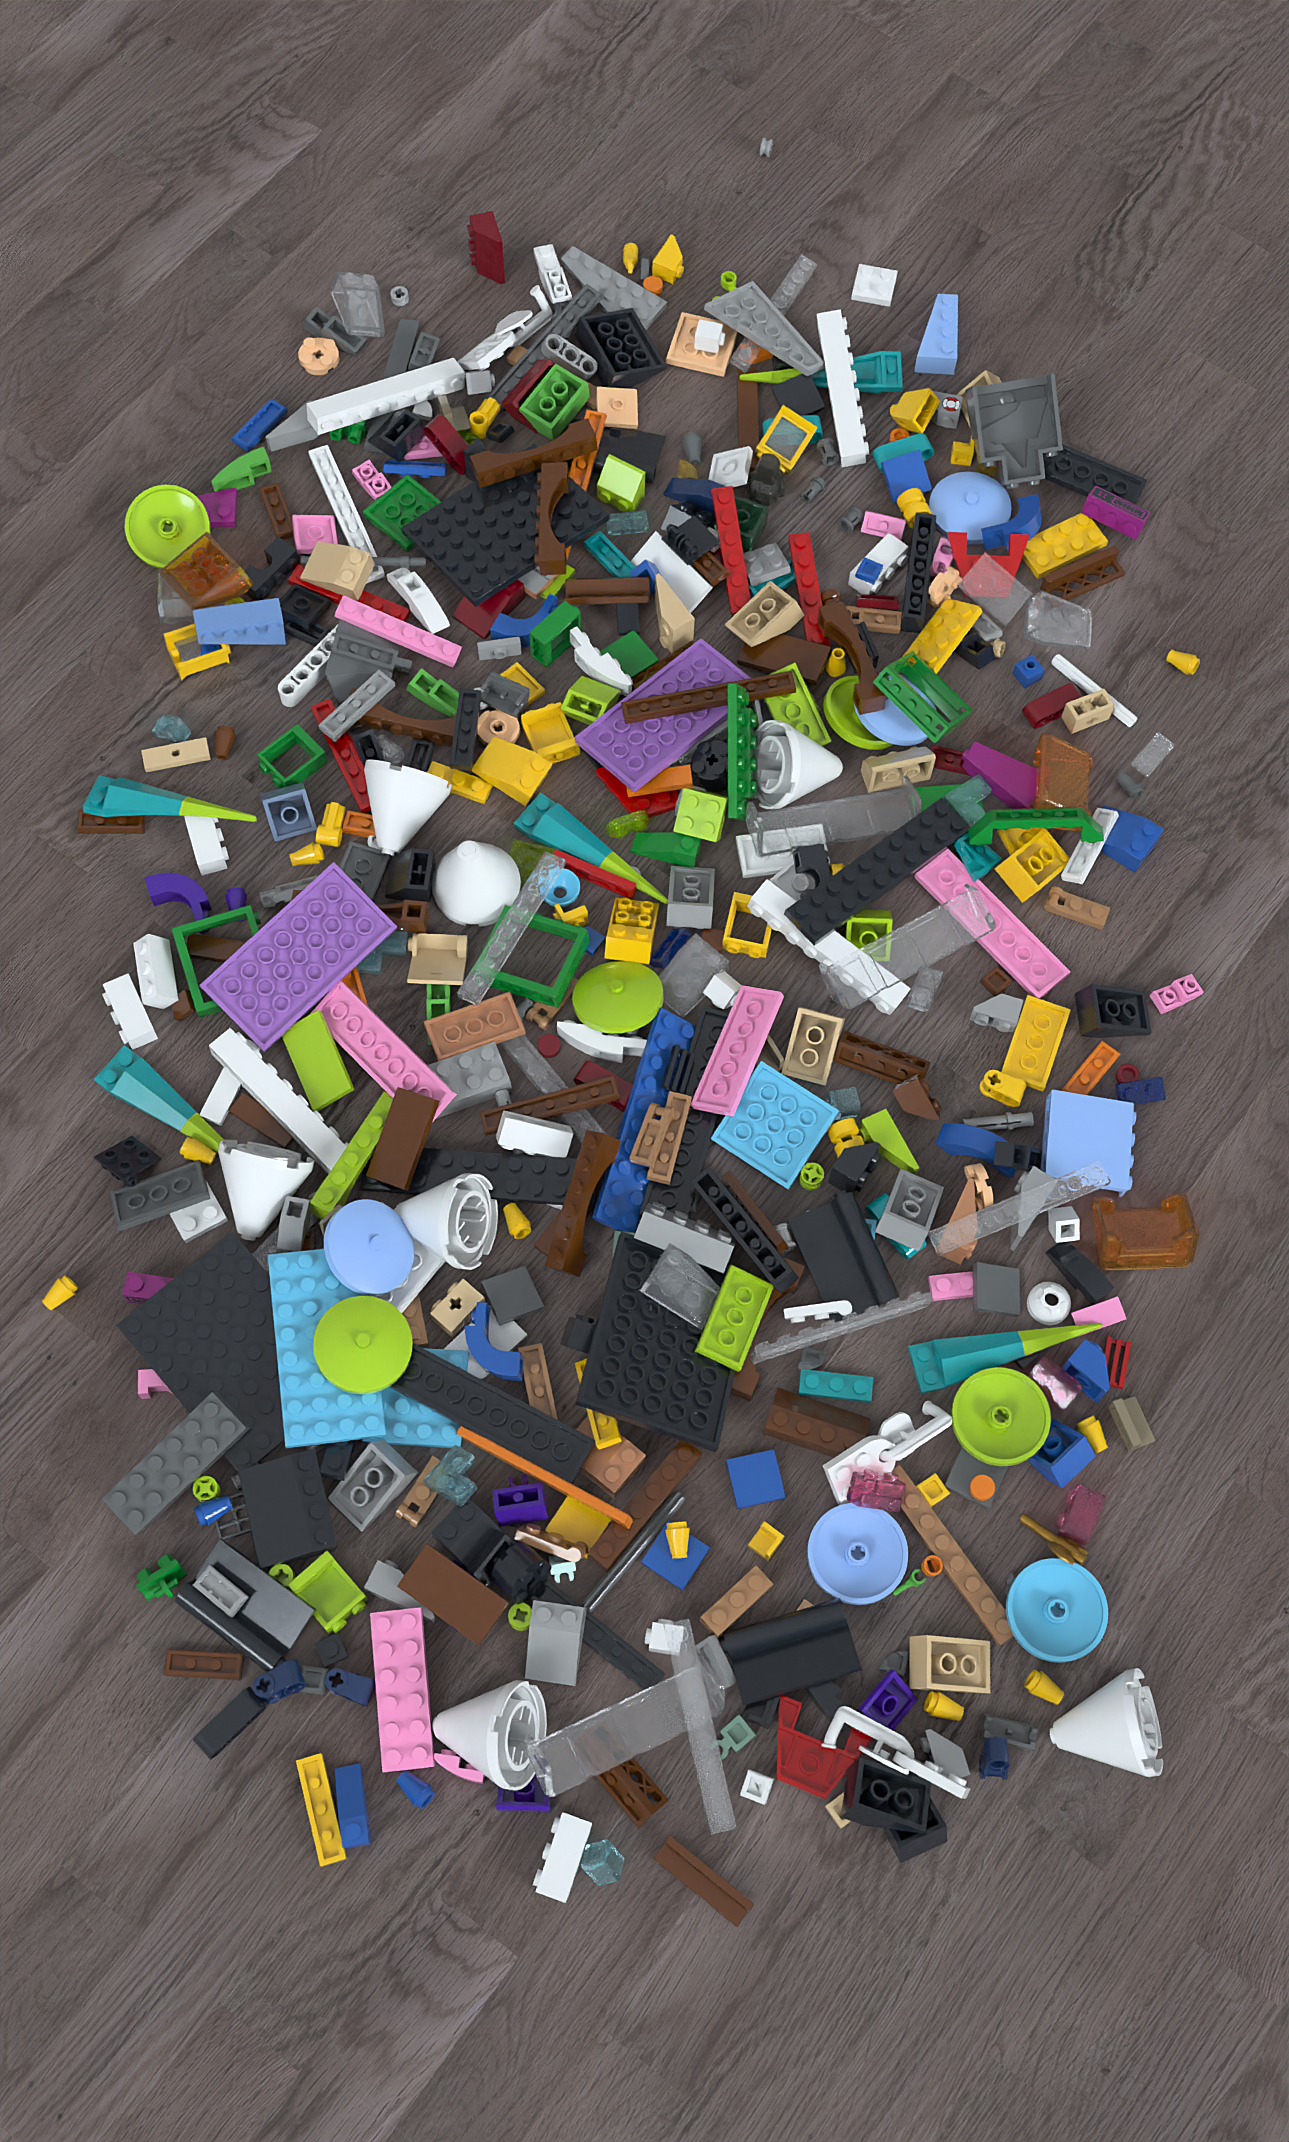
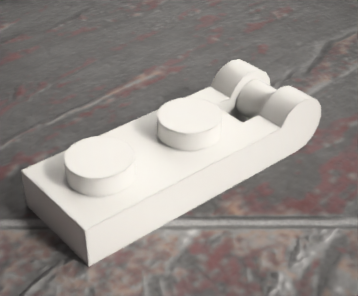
(819, 1311)

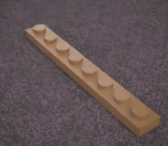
(954, 1561)

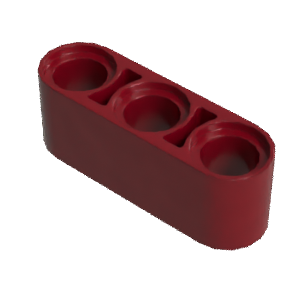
(447, 442)
(1050, 706)
(591, 1072)

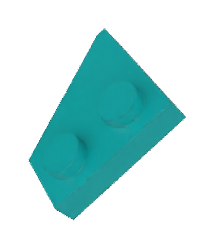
(977, 859)

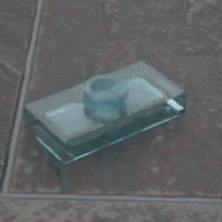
(627, 523)

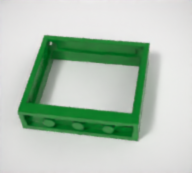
(913, 705)
(536, 991)
(204, 1009)

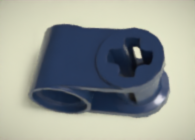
(280, 1682)
(355, 1686)
(994, 1758)

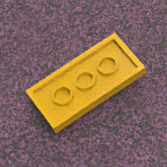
(1063, 545)
(944, 632)
(1035, 1042)

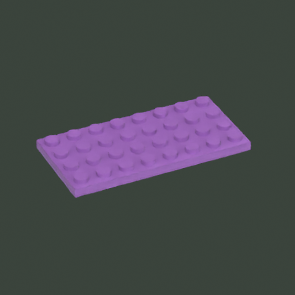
(647, 747)
(298, 957)

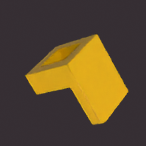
(962, 453)
(766, 1541)

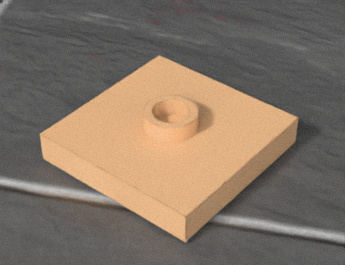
(619, 406)

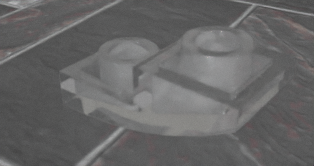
(1152, 754)
(924, 989)

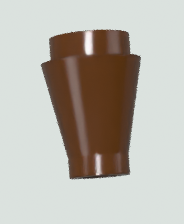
(223, 741)

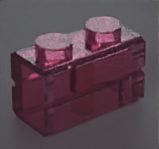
(1054, 1382)
(876, 1491)
(1081, 1514)

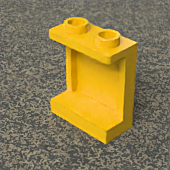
(550, 733)

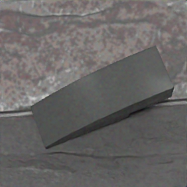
(324, 326)

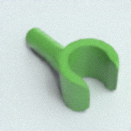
(908, 1583)

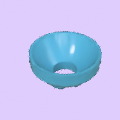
(568, 881)

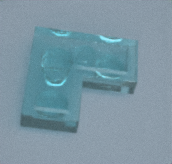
(965, 799)
(393, 945)
(448, 1478)

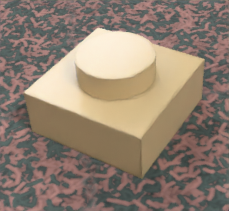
(834, 1809)

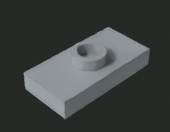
(986, 628)
(499, 648)
(220, 1591)
(714, 1655)

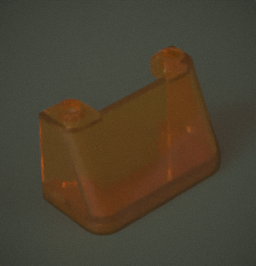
(1061, 775)
(1145, 1236)

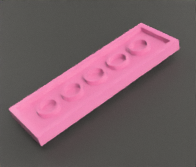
(737, 1050)
(402, 1689)

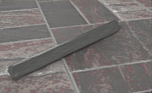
(633, 1551)

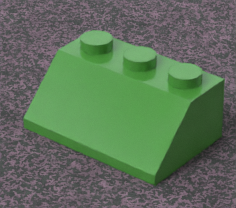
(555, 401)

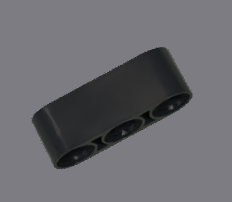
(229, 1723)

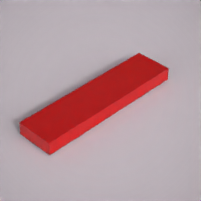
(598, 876)

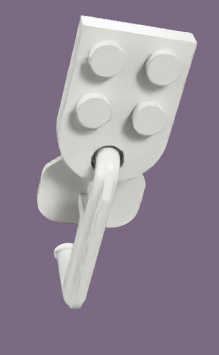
(504, 337)
(881, 1451)
(904, 1755)

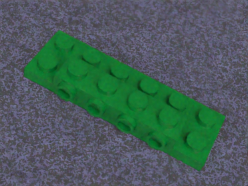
(740, 752)

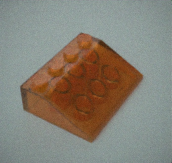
(206, 574)

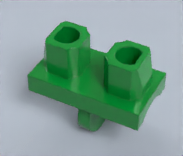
(354, 431)
(161, 1581)

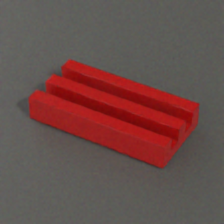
(1118, 1344)

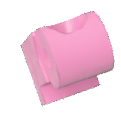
(942, 558)
(149, 1382)

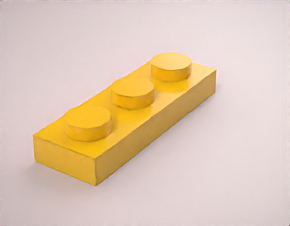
(462, 783)

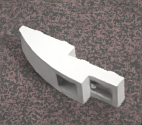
(552, 274)
(420, 599)
(598, 667)
(592, 1042)

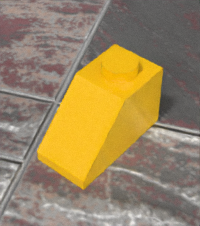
(668, 262)

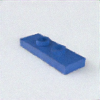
(259, 425)
(424, 469)

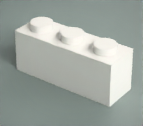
(889, 553)
(206, 844)
(155, 971)
(128, 1012)
(533, 1135)
(562, 1857)

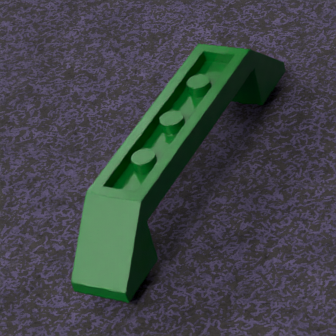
(1025, 819)

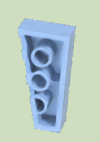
(939, 342)

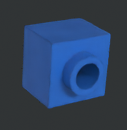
(1028, 671)

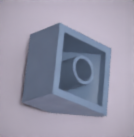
(288, 811)

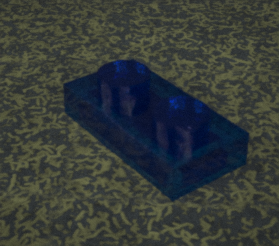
(669, 947)
(1141, 1090)

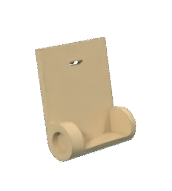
(437, 958)

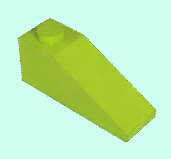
(882, 1129)

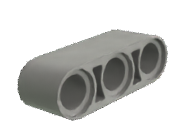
(579, 357)

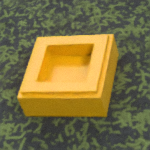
(933, 1490)

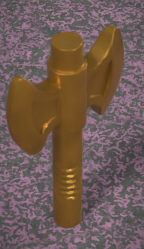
(1061, 1546)

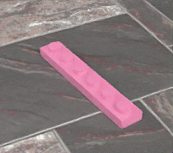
(398, 631)

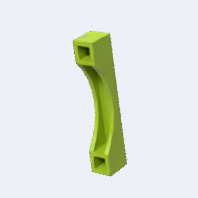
(352, 1161)

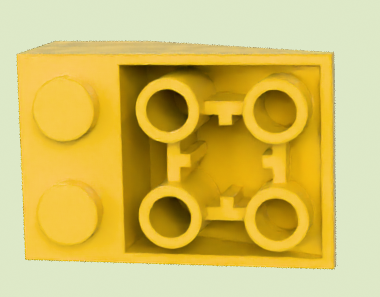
(631, 930)

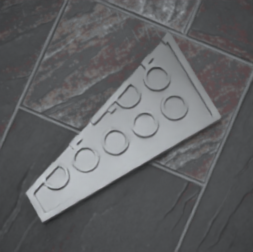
(616, 290)
(759, 320)

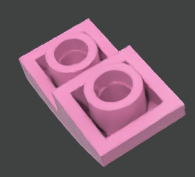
(371, 480)
(1176, 994)
(1105, 1312)
(452, 1763)

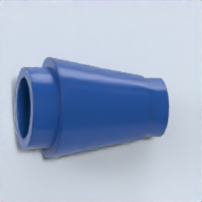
(211, 1510)
(415, 1789)

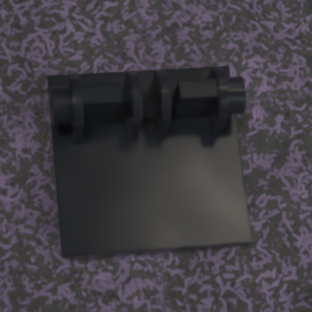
(689, 540)
(127, 1160)

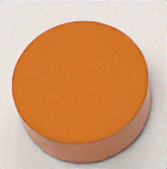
(653, 284)
(898, 434)
(982, 1487)

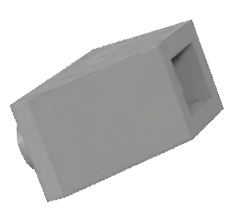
(998, 1012)
(293, 1223)
(944, 1754)

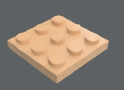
(683, 352)

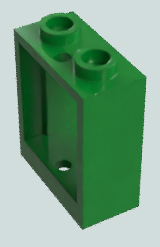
(552, 635)
(294, 736)

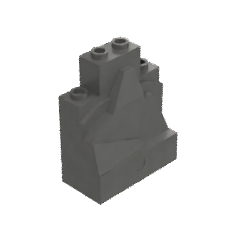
(1015, 427)

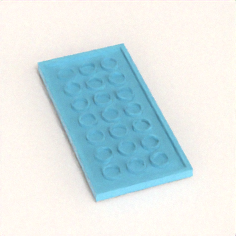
(311, 1406)

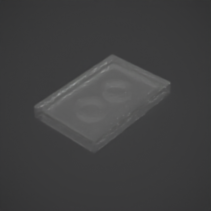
(994, 589)

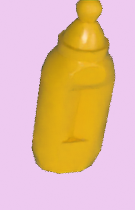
(630, 256)

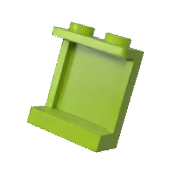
(329, 1592)

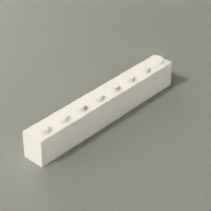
(841, 388)
(385, 396)
(770, 904)
(278, 1098)

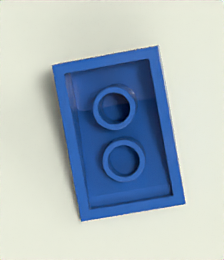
(1131, 839)

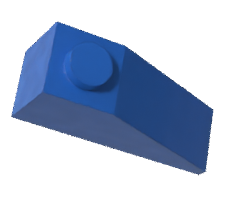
(352, 1807)

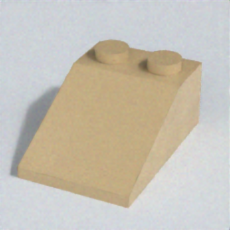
(338, 569)
(765, 616)
(674, 619)
(812, 1045)
(949, 1664)

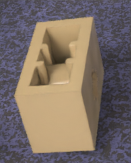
(1087, 711)
(455, 1319)

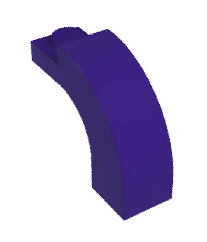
(179, 888)

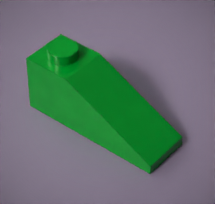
(667, 847)

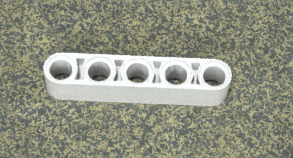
(306, 669)

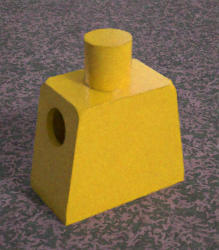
(915, 409)

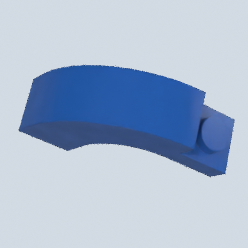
(1026, 522)
(510, 627)
(971, 1141)
(499, 1363)

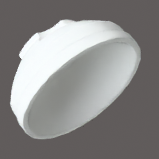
(1041, 1310)

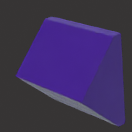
(888, 1701)
(527, 1799)

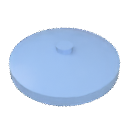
(969, 503)
(892, 724)
(368, 1247)
(857, 1554)

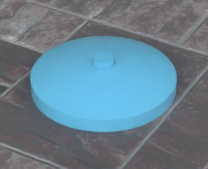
(1056, 1610)

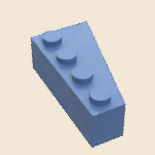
(241, 623)

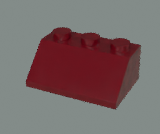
(486, 246)
(523, 390)

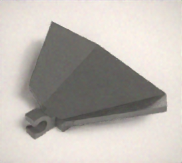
(358, 656)

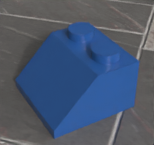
(1089, 1369)
(1062, 1454)

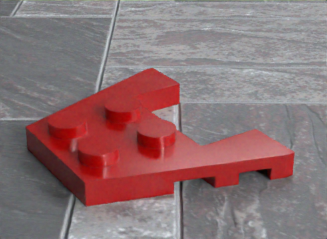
(965, 562)
(652, 803)
(804, 1761)

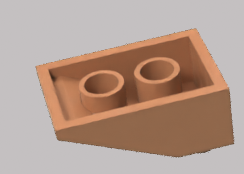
(965, 1207)
(613, 1465)

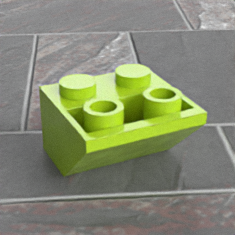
(589, 700)

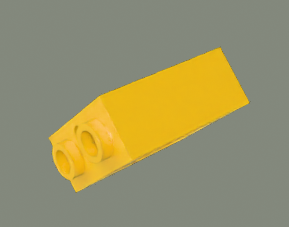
(733, 945)

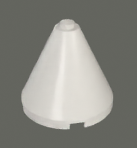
(790, 764)
(401, 802)
(475, 883)
(258, 1182)
(454, 1219)
(1114, 1726)
(493, 1732)

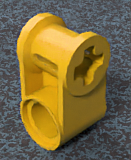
(1004, 1089)

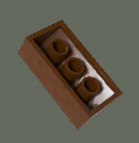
(814, 1424)

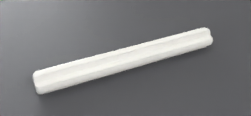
(1090, 687)

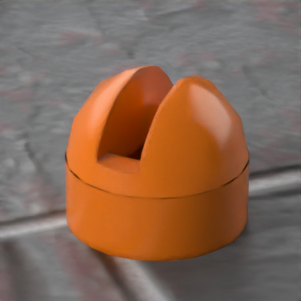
(935, 1564)

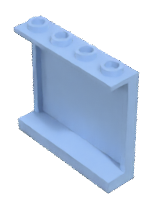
(1086, 1131)

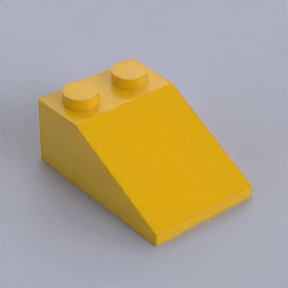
(512, 769)
(1033, 865)

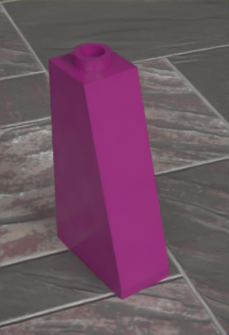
(1008, 778)

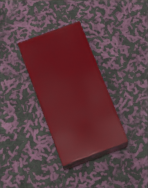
(877, 601)

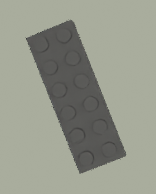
(176, 1463)

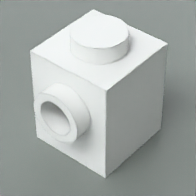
(709, 336)
(722, 990)
(1063, 1224)
(657, 1638)

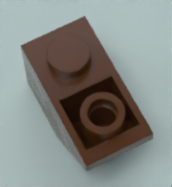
(915, 1098)

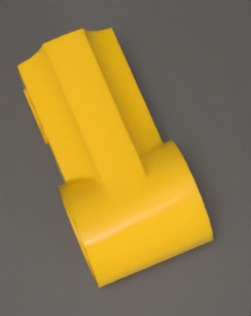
(483, 417)
(331, 829)

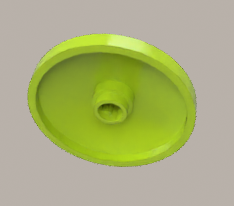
(164, 523)
(843, 718)
(618, 997)
(362, 1344)
(1000, 1416)

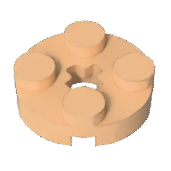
(316, 346)
(943, 586)
(489, 719)
(983, 1193)

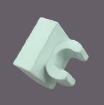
(560, 1566)

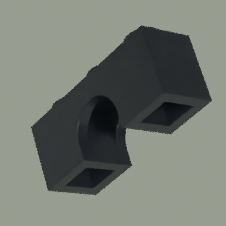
(282, 560)
(813, 861)

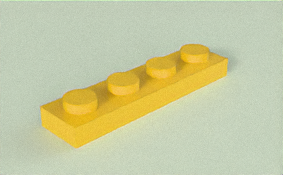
(603, 1427)
(321, 1809)

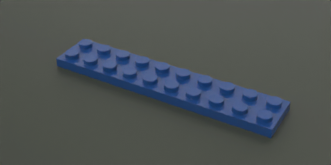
(625, 1181)

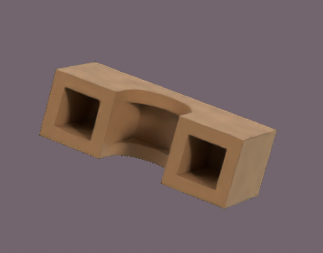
(736, 1602)

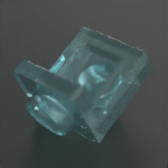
(171, 728)

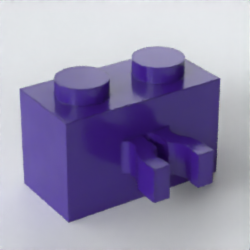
(520, 1503)

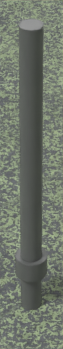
(404, 561)

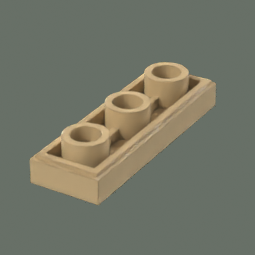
(186, 752)

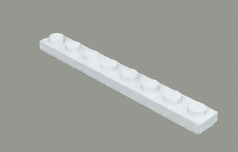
(343, 505)

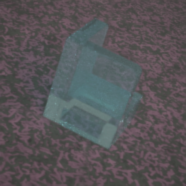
(845, 1101)
(602, 1862)

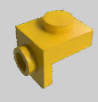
(574, 917)

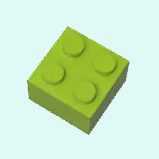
(701, 814)

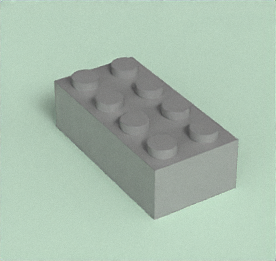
(473, 1077)
(696, 1239)

